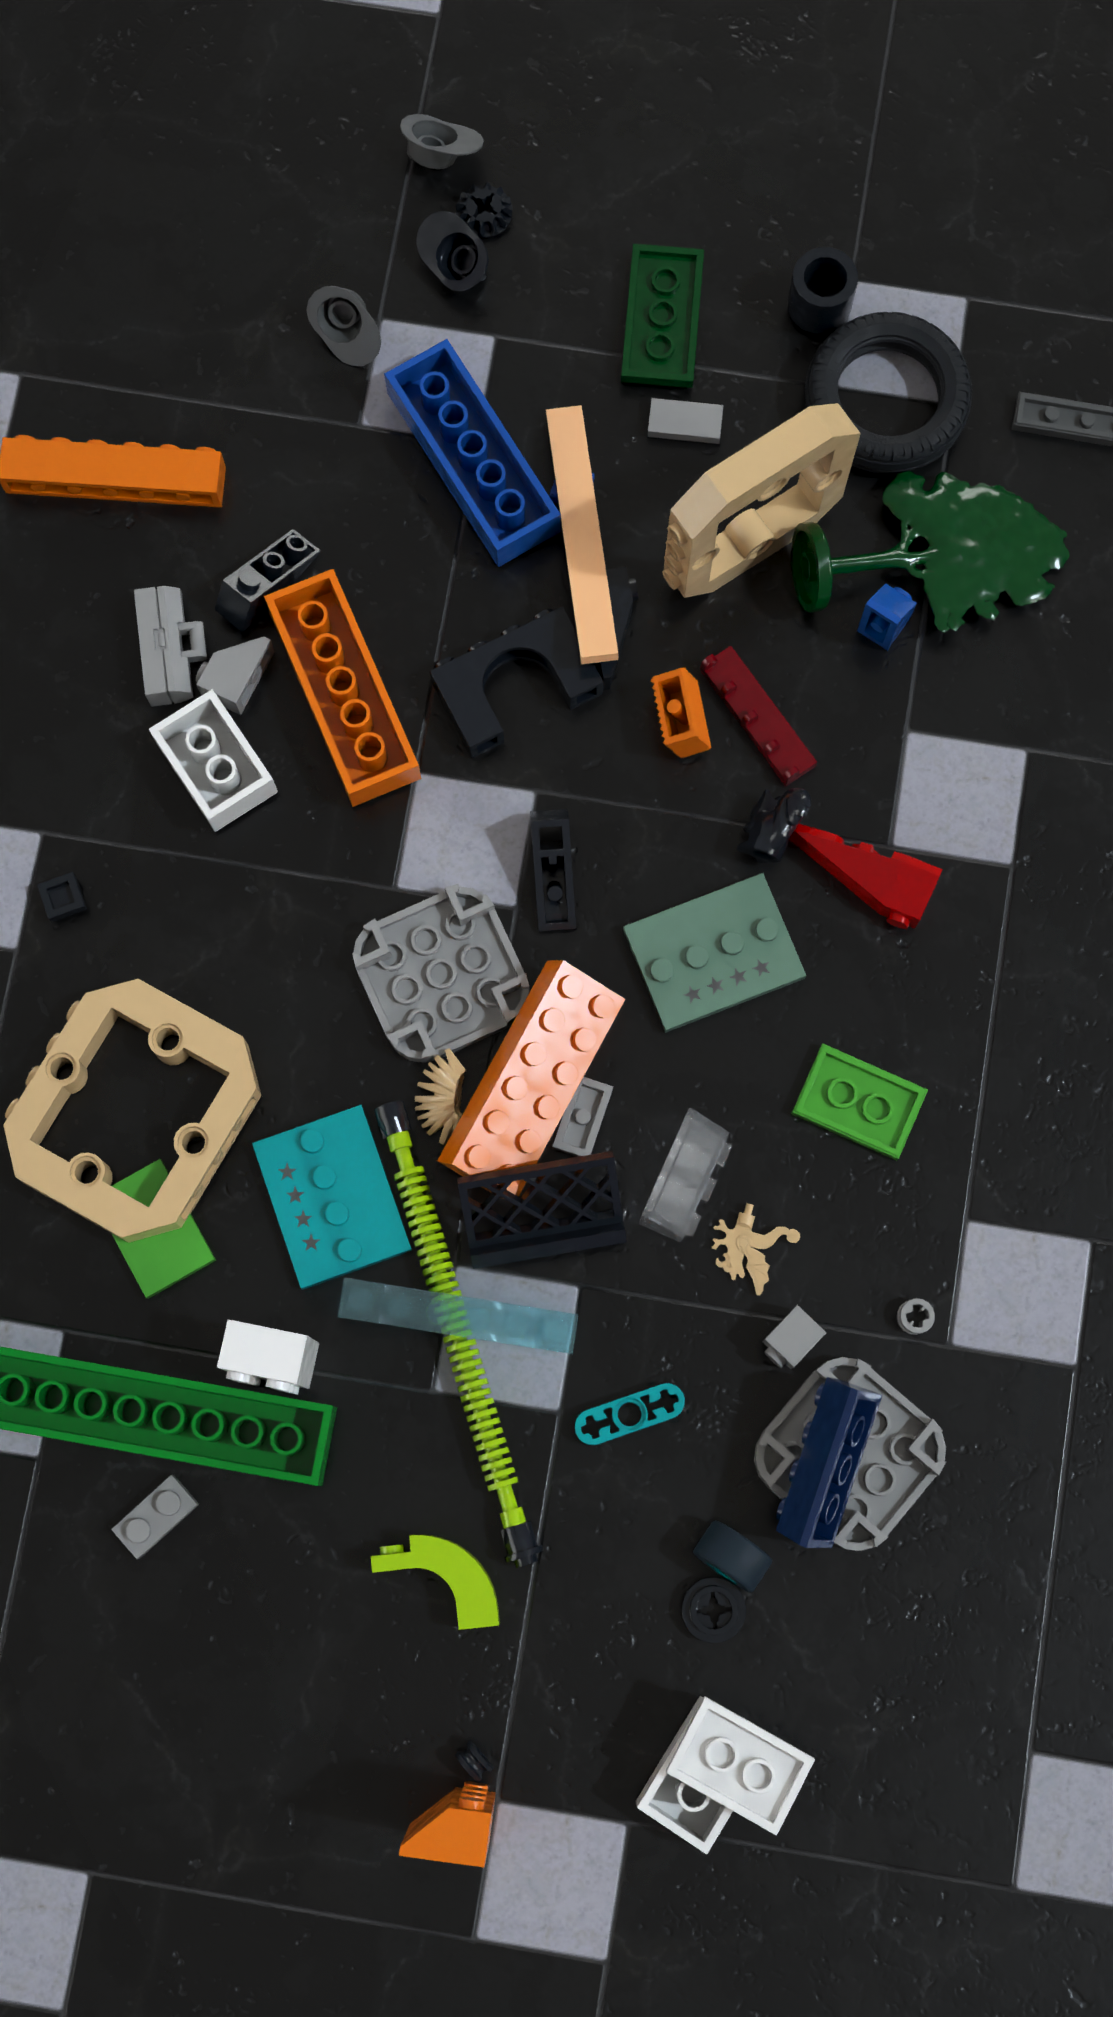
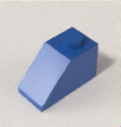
(886, 615)

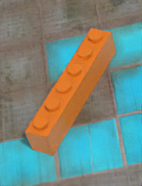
(112, 471)

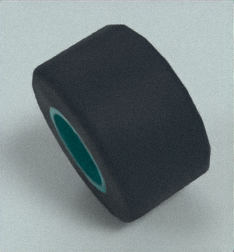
(732, 1556)

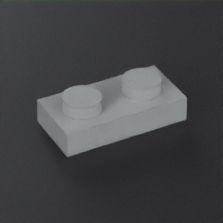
(583, 1118)
(155, 1517)

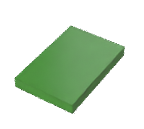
(859, 1102)
(165, 1257)

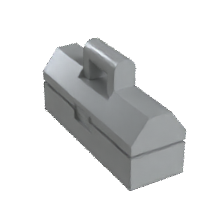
(161, 647)

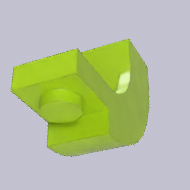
(459, 1568)

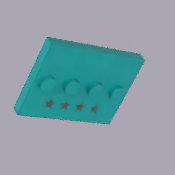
(331, 1197)

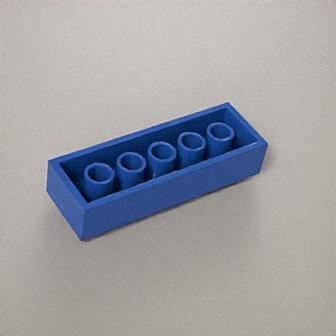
(473, 453)

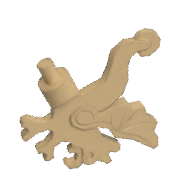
(740, 1242)

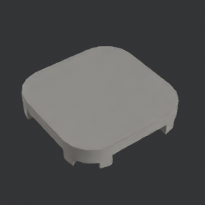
(441, 974)
(896, 1466)

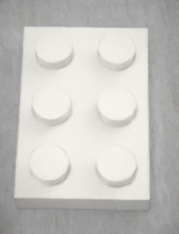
(740, 1765)

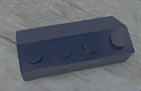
(827, 1463)

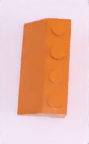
(453, 1828)

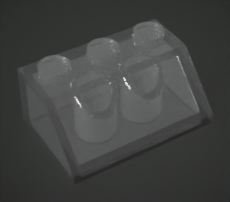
(686, 1177)

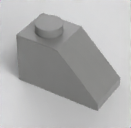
(235, 672)

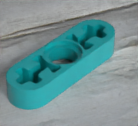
(660, 1413)

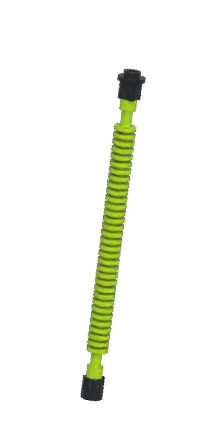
(517, 1532)

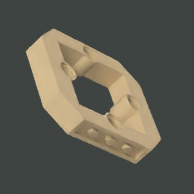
(813, 442)
(76, 1045)

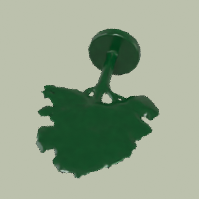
(977, 542)

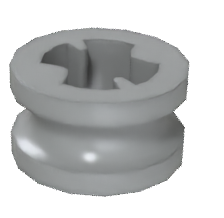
(907, 1307)

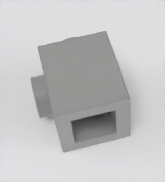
(792, 1338)

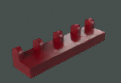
(758, 715)

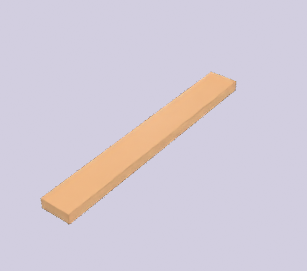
(581, 535)

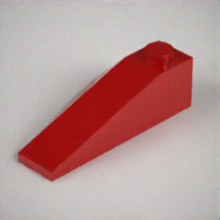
(890, 886)

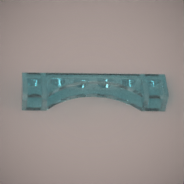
(458, 1315)

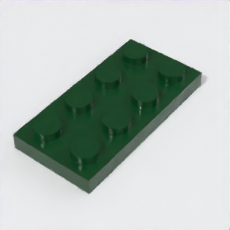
(662, 315)

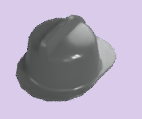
(438, 142)
(344, 325)

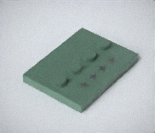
(714, 952)

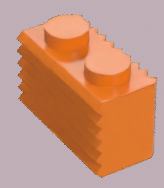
(681, 712)

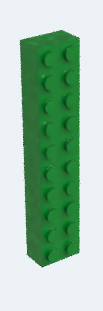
(165, 1416)

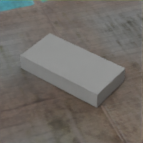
(685, 420)

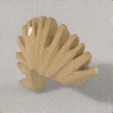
(447, 1096)

